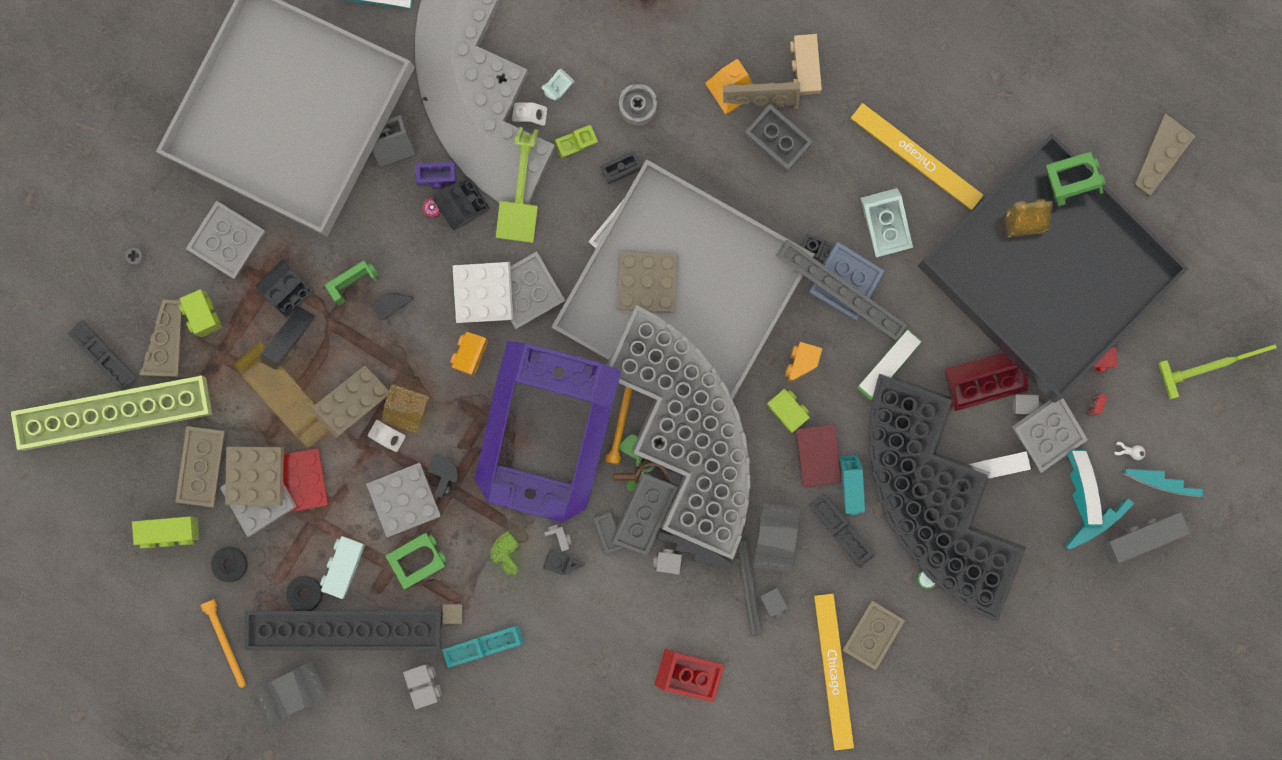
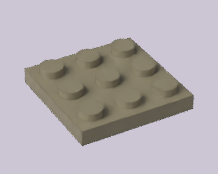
(647, 281)
(254, 476)

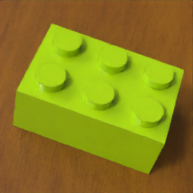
(165, 532)

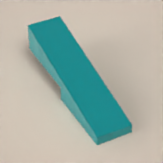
(483, 646)

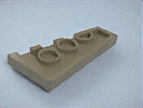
(763, 94)
(1167, 147)
(165, 343)

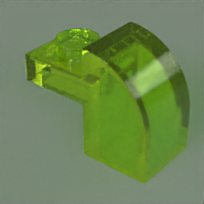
(501, 549)

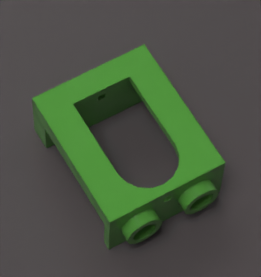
(1094, 182)
(348, 278)
(437, 563)

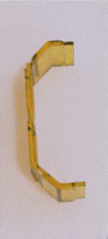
(282, 396)

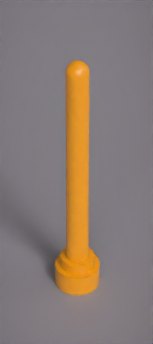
(613, 455)
(210, 609)

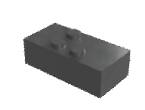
(1146, 537)

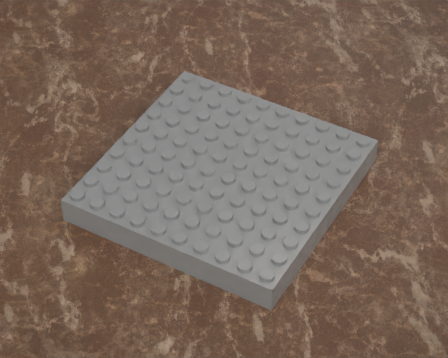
(286, 110)
(725, 282)

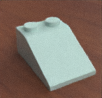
(886, 222)

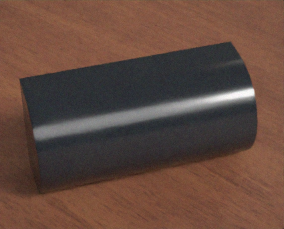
(621, 167)

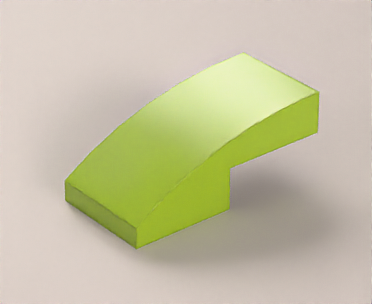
(576, 141)

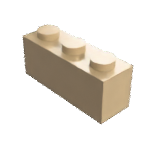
(806, 63)

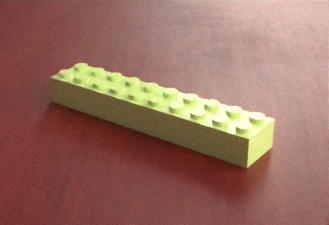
(111, 413)

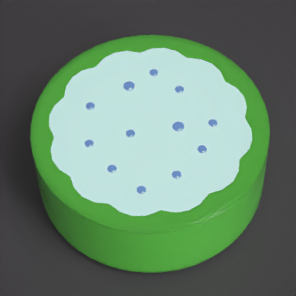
(924, 581)

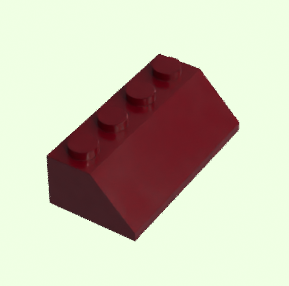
(984, 381)

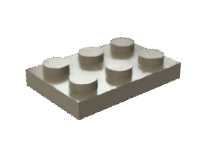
(873, 635)

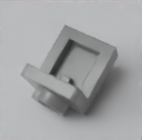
(564, 539)

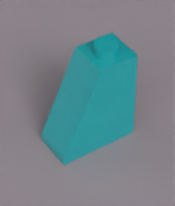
(852, 484)

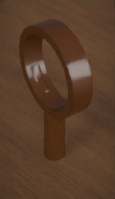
(634, 476)

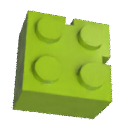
(198, 311)

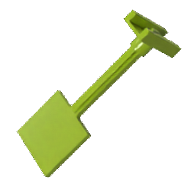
(517, 219)
(1170, 379)

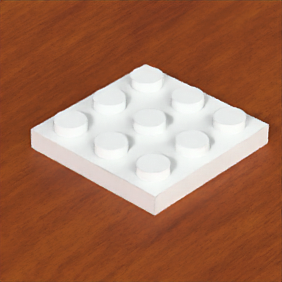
(483, 292)

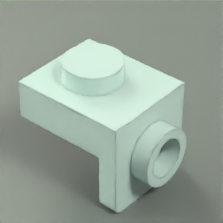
(557, 85)

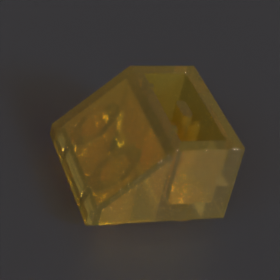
(1028, 218)
(405, 409)

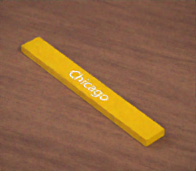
(916, 156)
(833, 672)

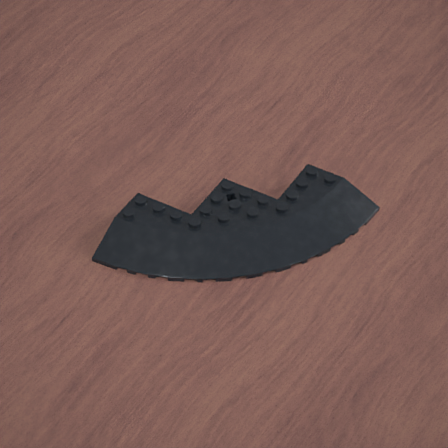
(928, 502)

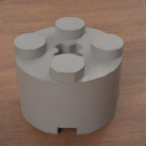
(637, 93)

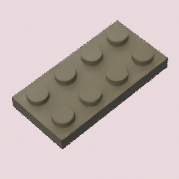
(350, 401)
(200, 466)

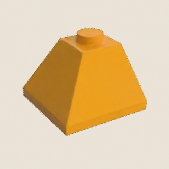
(731, 74)

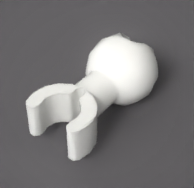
(1134, 451)

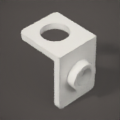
(527, 113)
(383, 434)

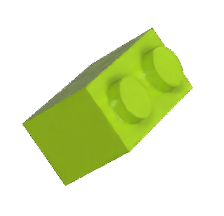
(788, 410)

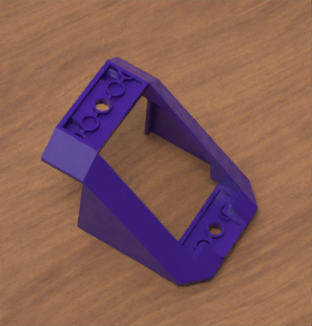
(582, 380)

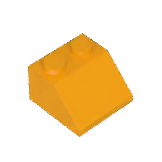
(469, 354)

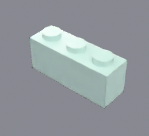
(342, 567)

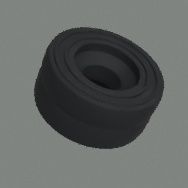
(219, 559)
(293, 593)

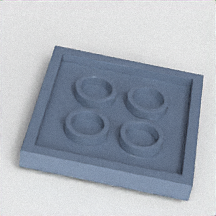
(852, 269)

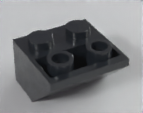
(460, 203)
(284, 288)

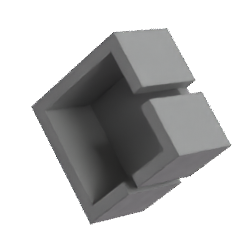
(423, 685)

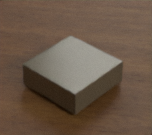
(452, 613)

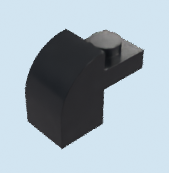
(447, 470)

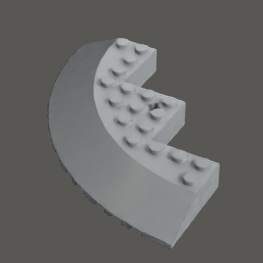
(468, 102)
(697, 431)

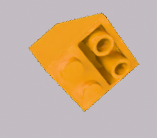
(805, 360)

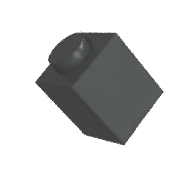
(773, 603)

